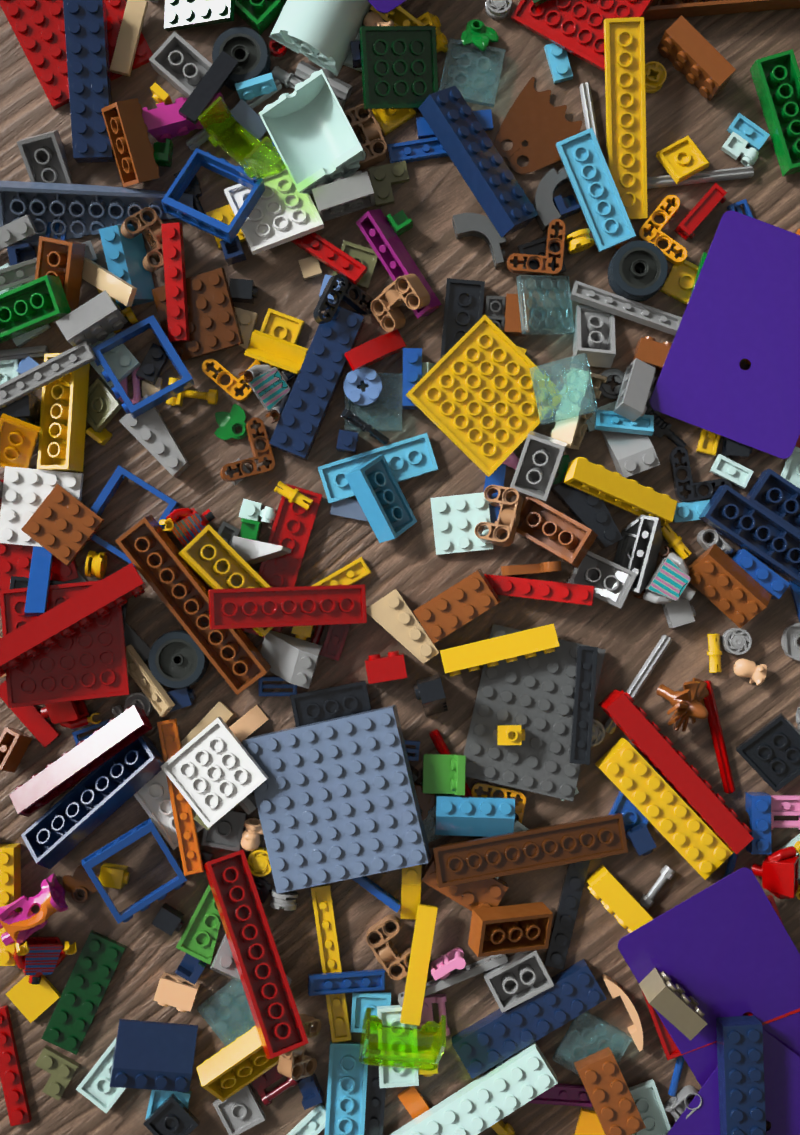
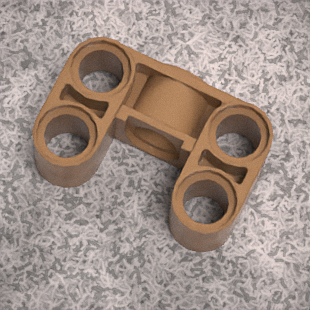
(370, 133)
(152, 232)
(387, 304)
(507, 519)
(385, 950)
(295, 1063)

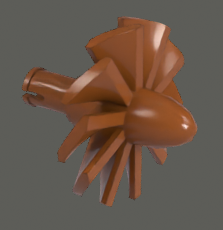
(686, 703)

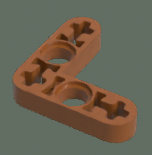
(543, 261)
(259, 455)
(545, 567)

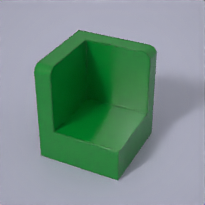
(163, 153)
(400, 222)
(250, 529)

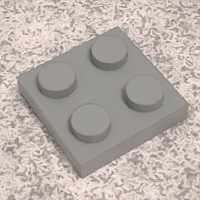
(240, 1111)

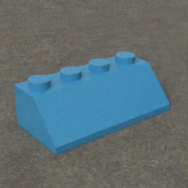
(125, 260)
(381, 499)
(474, 816)

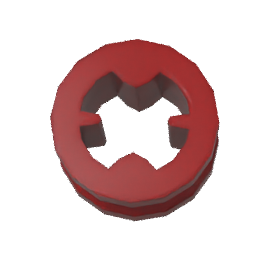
(281, 52)

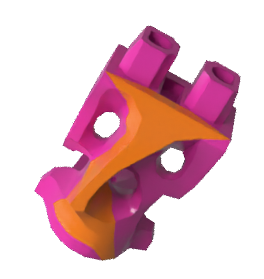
(24, 923)

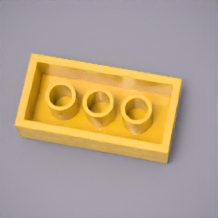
(617, 899)
(235, 1066)

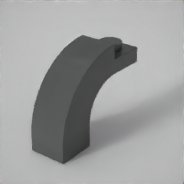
(544, 197)
(480, 226)

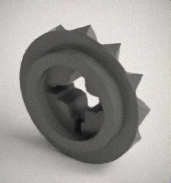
(606, 389)

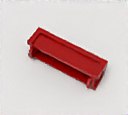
(700, 211)

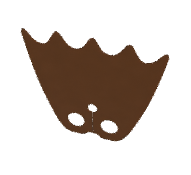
(540, 124)

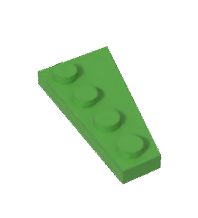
(202, 930)

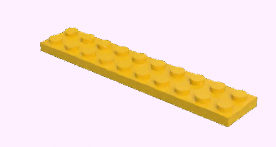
(626, 111)

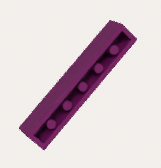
(393, 254)

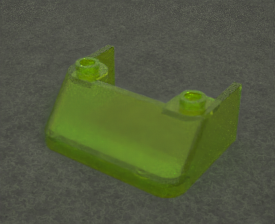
(256, 157)
(401, 1045)

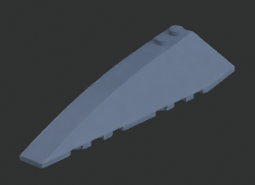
(76, 206)

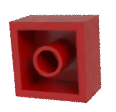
(386, 667)

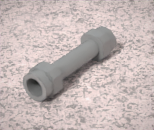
(647, 900)

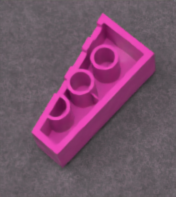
(167, 122)

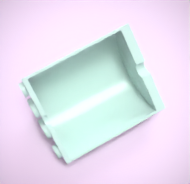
(321, 29)
(313, 134)

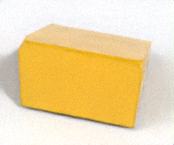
(101, 437)

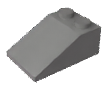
(45, 158)
(595, 336)
(630, 452)
(610, 579)
(291, 657)

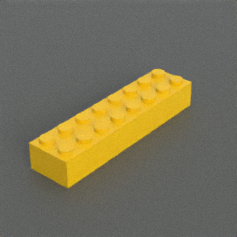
(663, 808)

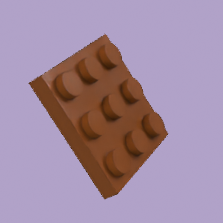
(62, 524)

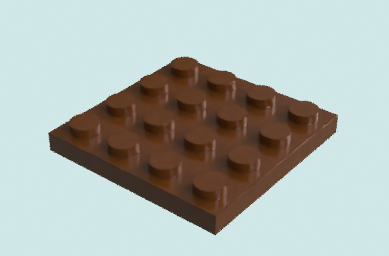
(210, 315)

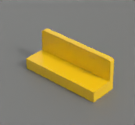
(276, 351)

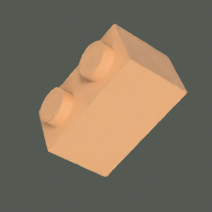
(176, 992)

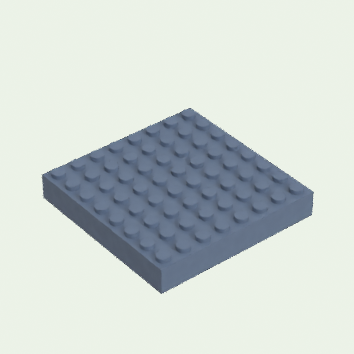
(338, 800)

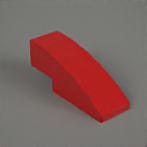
(375, 350)

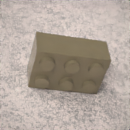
(673, 1003)

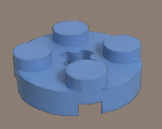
(370, 394)

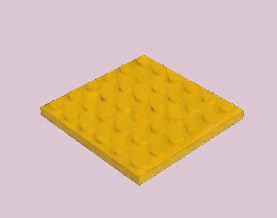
(481, 395)

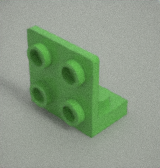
(443, 774)

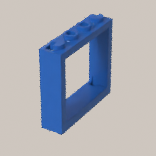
(200, 220)
(159, 397)
(107, 494)
(117, 845)

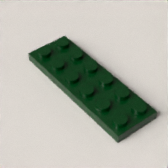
(84, 992)

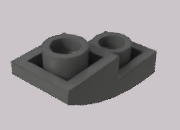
(495, 310)

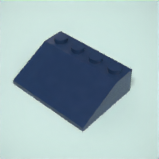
(153, 1055)

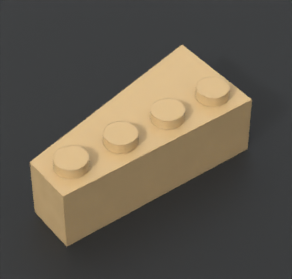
(574, 429)
(400, 622)

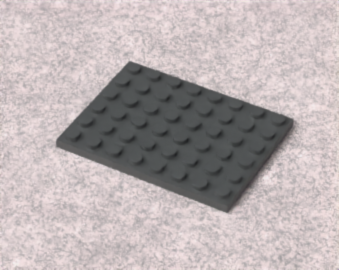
(540, 699)

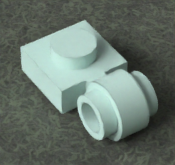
(736, 146)
(252, 510)

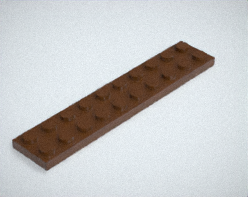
(529, 850)

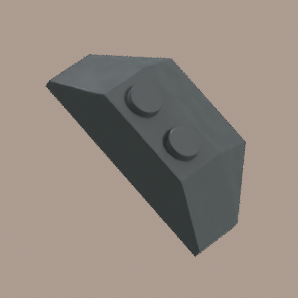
(640, 549)

